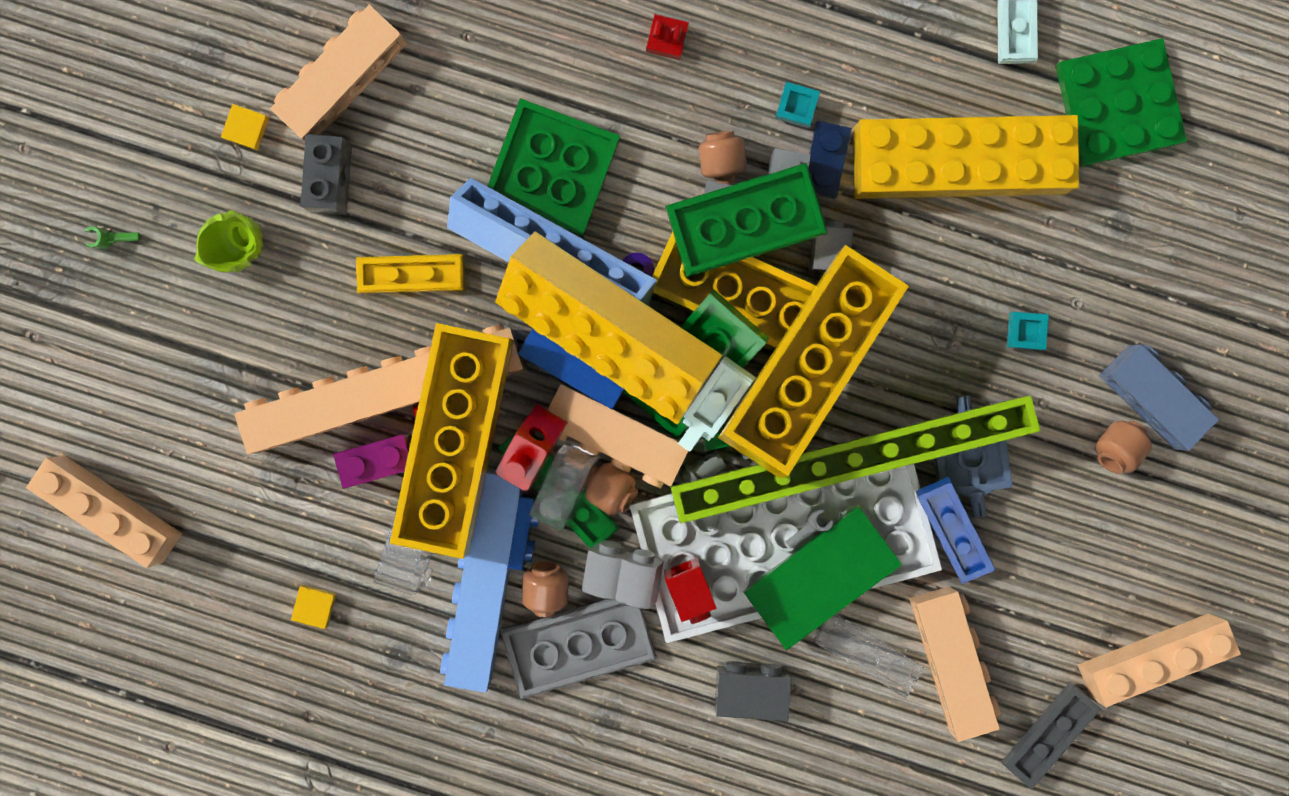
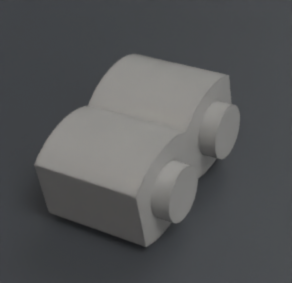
(622, 574)

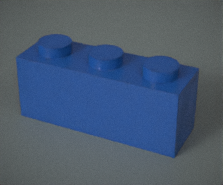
(570, 369)

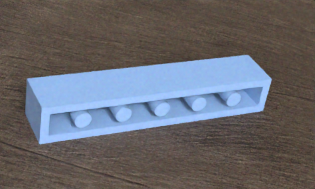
(505, 225)
(482, 589)

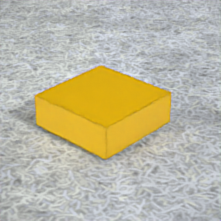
(245, 127)
(313, 606)

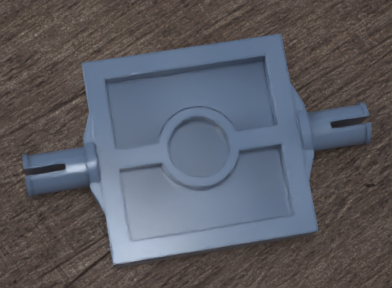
(977, 469)

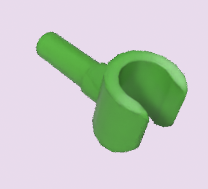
(105, 237)

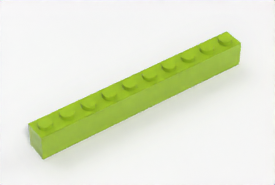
(858, 458)

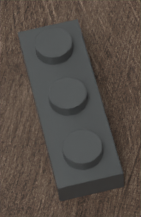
(1050, 735)

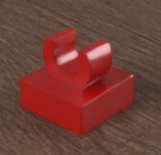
(667, 37)

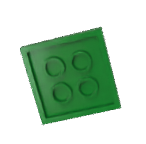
(1122, 102)
(554, 165)

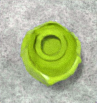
(229, 242)

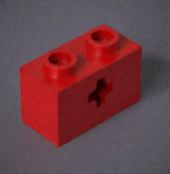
(690, 591)

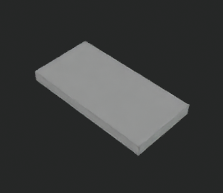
(576, 645)

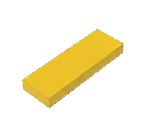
(410, 273)

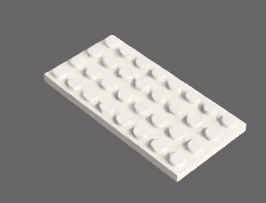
(750, 541)

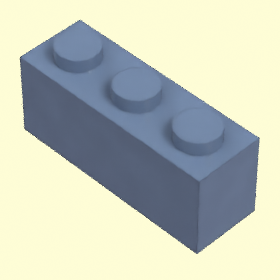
(1159, 396)

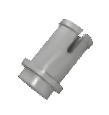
(704, 467)

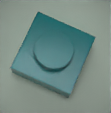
(797, 105)
(1027, 331)

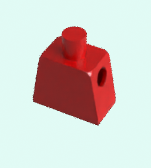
(526, 455)

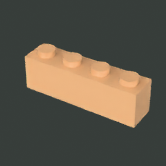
(339, 73)
(619, 437)
(104, 510)
(1159, 659)
(955, 663)

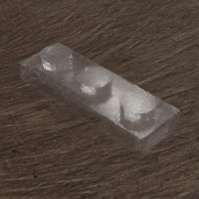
(869, 654)

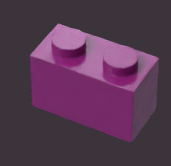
(373, 460)

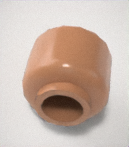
(722, 157)
(1123, 447)
(611, 489)
(545, 588)

